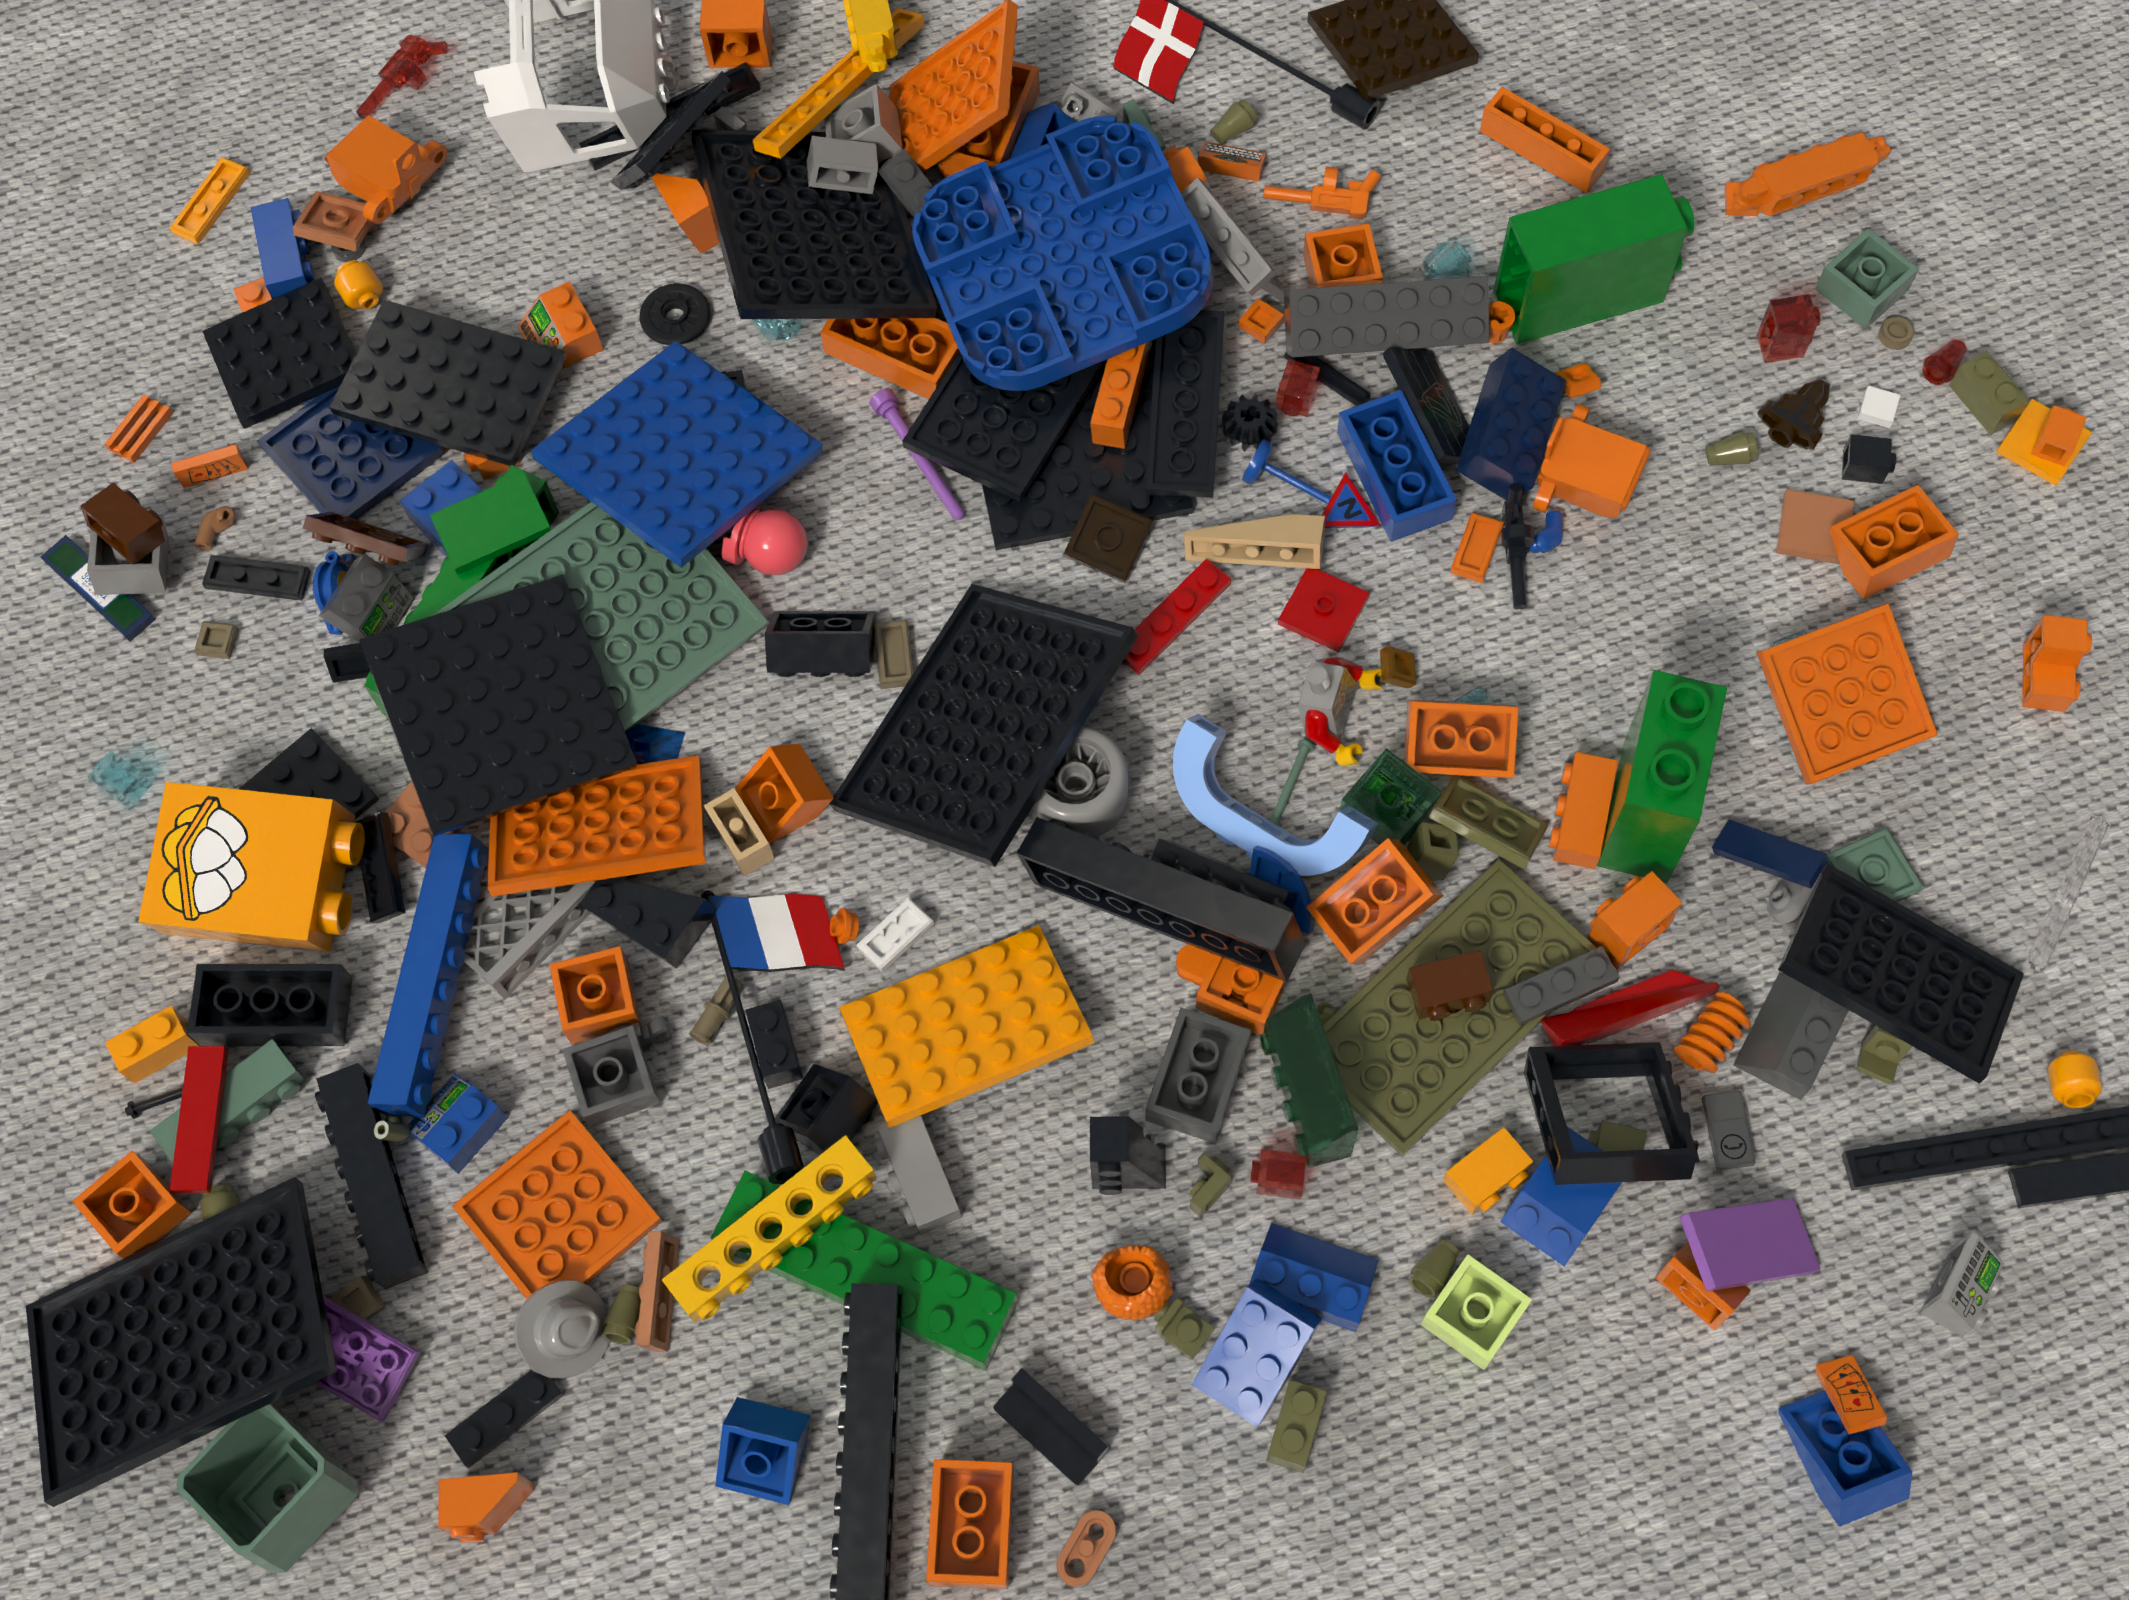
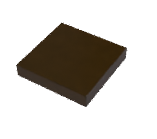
(1107, 538)

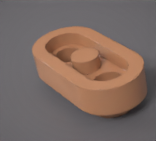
(1086, 1549)

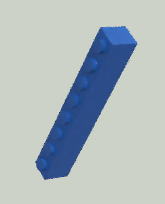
(429, 976)

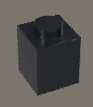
(1867, 459)

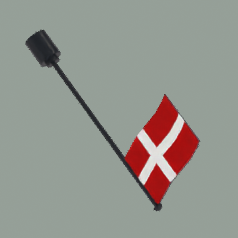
(1166, 38)

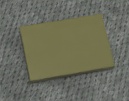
(1489, 821)

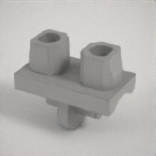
(1082, 105)

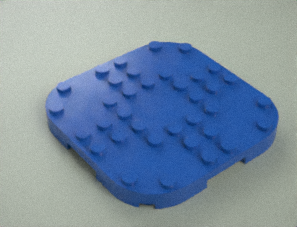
(1063, 254)

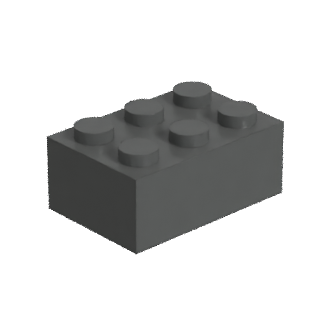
(1197, 1075)

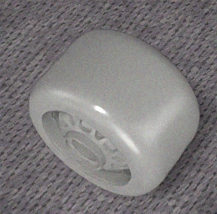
(1102, 772)

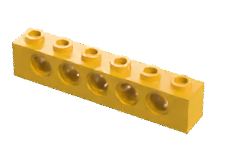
(748, 1231)

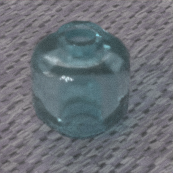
(1447, 260)

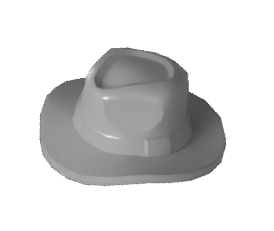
(561, 1329)

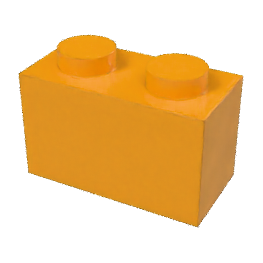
(151, 1044)
(1489, 1171)

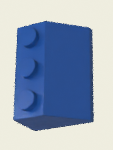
(1317, 1275)

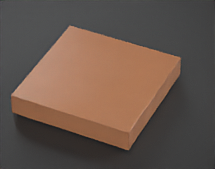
(333, 221)
(1807, 523)

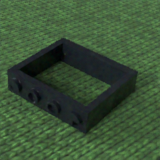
(1610, 1061)

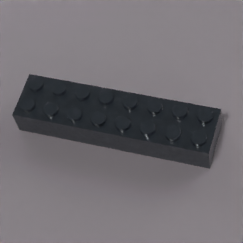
(1163, 898)

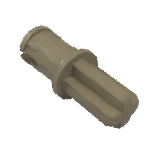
(714, 1013)

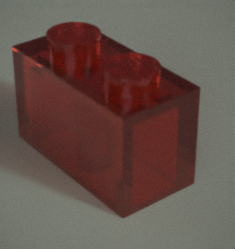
(1787, 328)

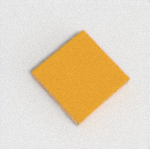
(2022, 438)

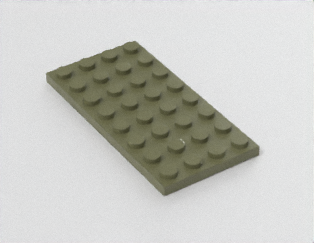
(1414, 1071)

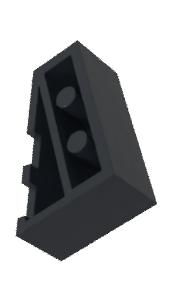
(650, 916)
(1124, 1156)

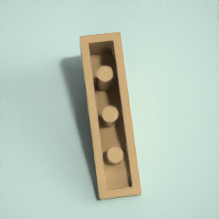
(1271, 541)

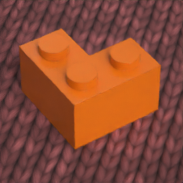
(2051, 662)

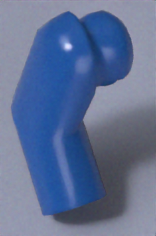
(1550, 536)

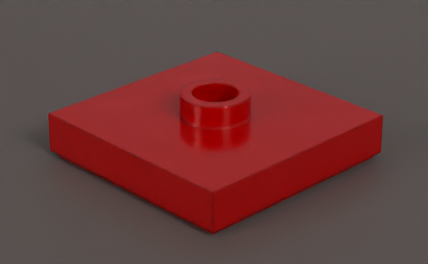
(1323, 608)

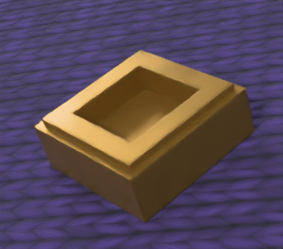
(1397, 667)

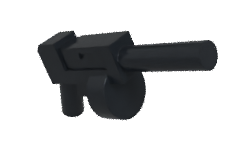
(1516, 538)

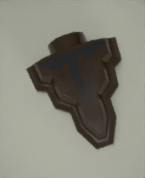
(1797, 416)

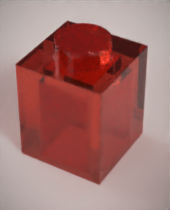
(1297, 388)
(1279, 1174)

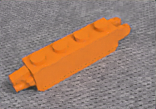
(1811, 174)

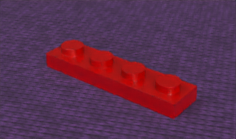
(1176, 614)

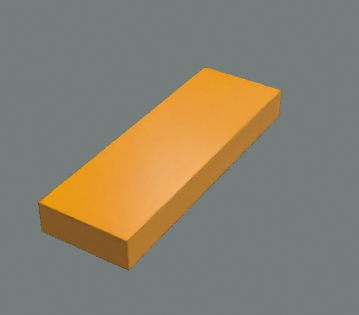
(209, 200)

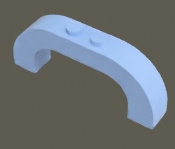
(1242, 826)

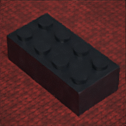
(270, 1002)

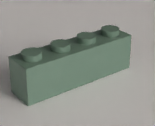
(247, 1095)

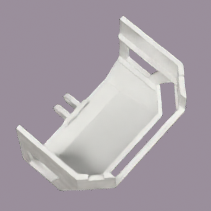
(629, 66)

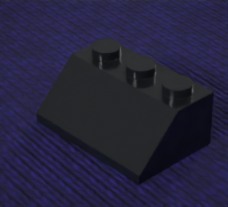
(820, 643)

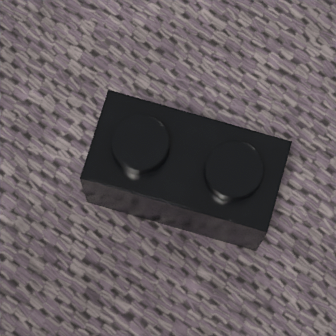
(774, 1044)

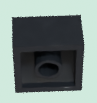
(826, 1108)

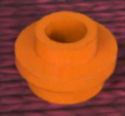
(844, 926)

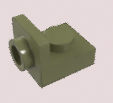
(1881, 1055)
(1206, 1192)
(1182, 1328)

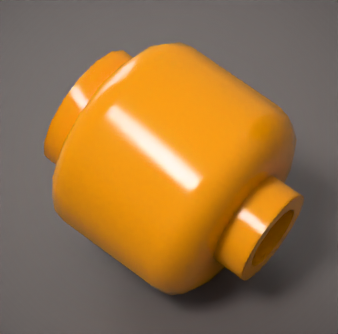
(358, 285)
(2074, 1079)

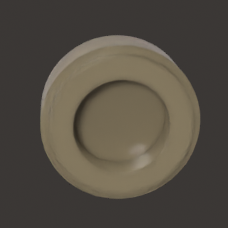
(1896, 333)

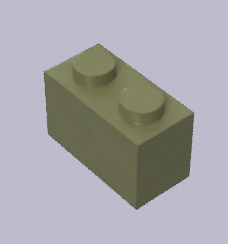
(1988, 393)
(1296, 1426)

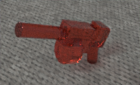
(402, 69)

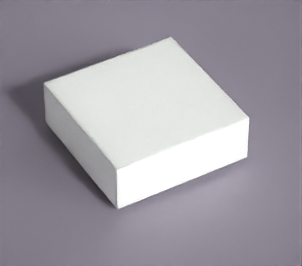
(1878, 406)

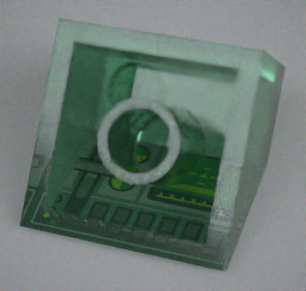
(1392, 797)

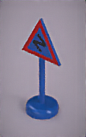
(1344, 508)

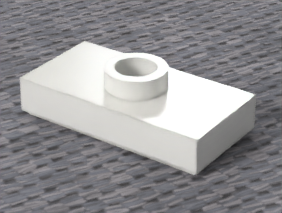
(895, 934)

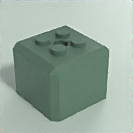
(243, 1475)

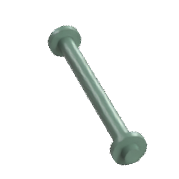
(1305, 747)

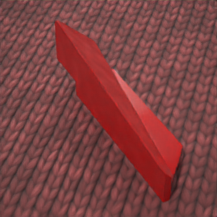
(1626, 1008)

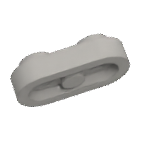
(1788, 901)

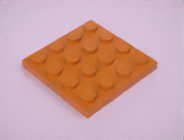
(1847, 694)
(557, 1210)

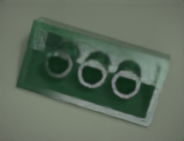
(1309, 1083)

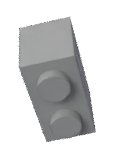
(842, 164)

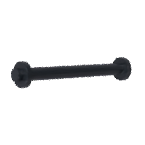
(133, 1109)

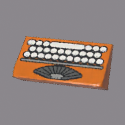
(1231, 161)

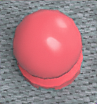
(769, 541)

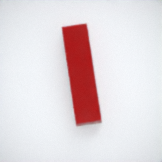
(199, 1119)

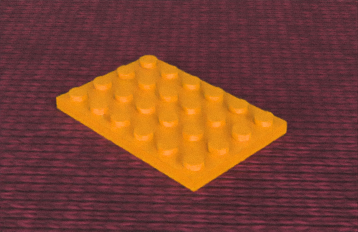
(965, 1026)

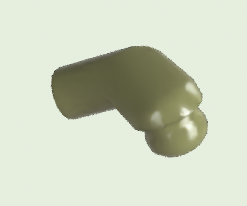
(391, 1129)

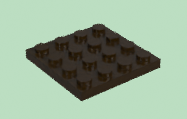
(1392, 42)

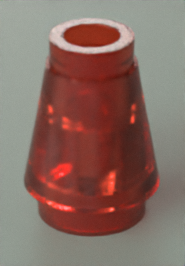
(1943, 363)

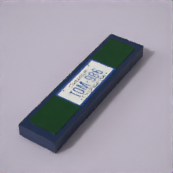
(118, 609)

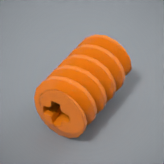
(1713, 1033)

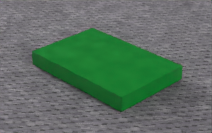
(490, 523)

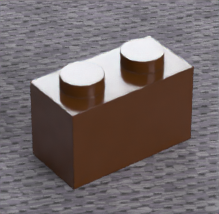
(123, 522)
(1450, 986)

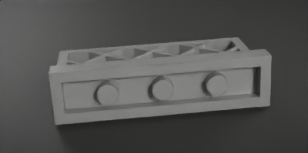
(1231, 242)
(540, 936)

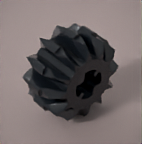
(1238, 415)

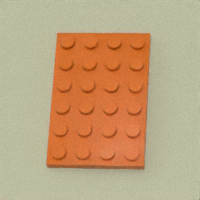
(957, 88)
(602, 830)

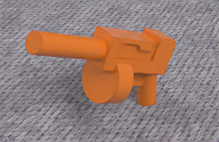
(1329, 197)

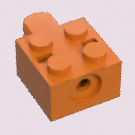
(1229, 988)

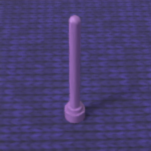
(886, 405)

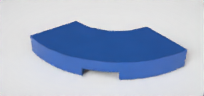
(1277, 870)

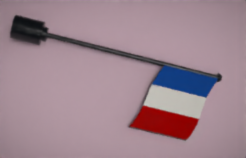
(772, 937)

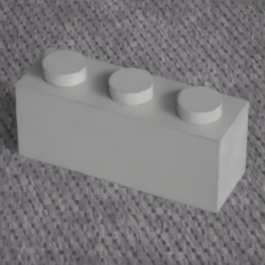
(917, 1175)

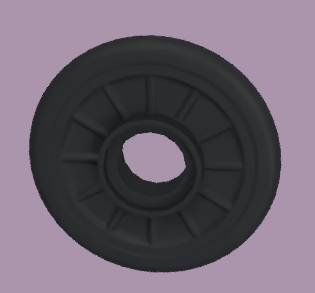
(674, 296)

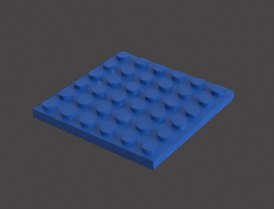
(677, 453)

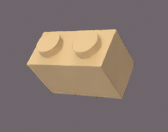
(739, 832)

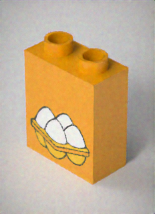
(251, 867)

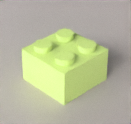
(1475, 1312)

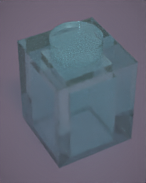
(119, 780)

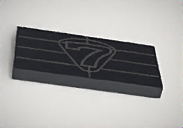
(1430, 401)

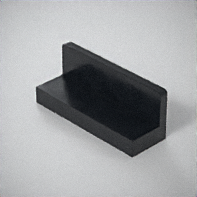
(1050, 1428)

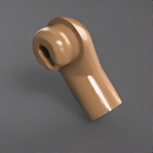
(212, 524)

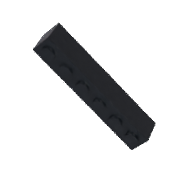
(371, 1178)

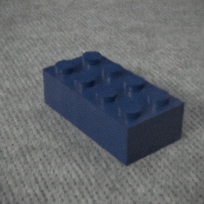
(1511, 424)

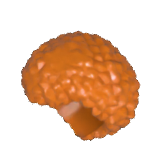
(1132, 1282)

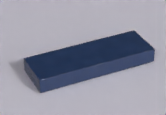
(1770, 854)

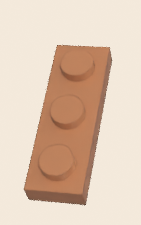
(656, 1300)

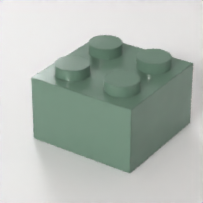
(1866, 278)

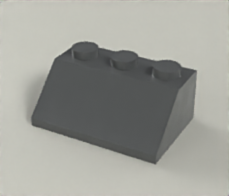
(1791, 1036)

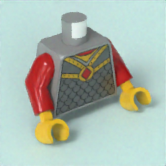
(1327, 702)

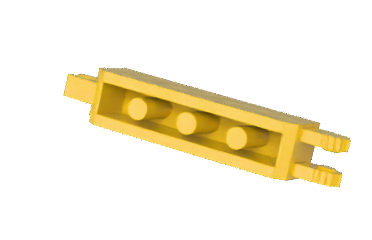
(871, 31)

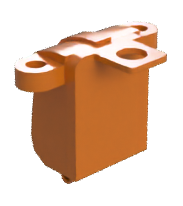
(383, 167)
(1589, 467)

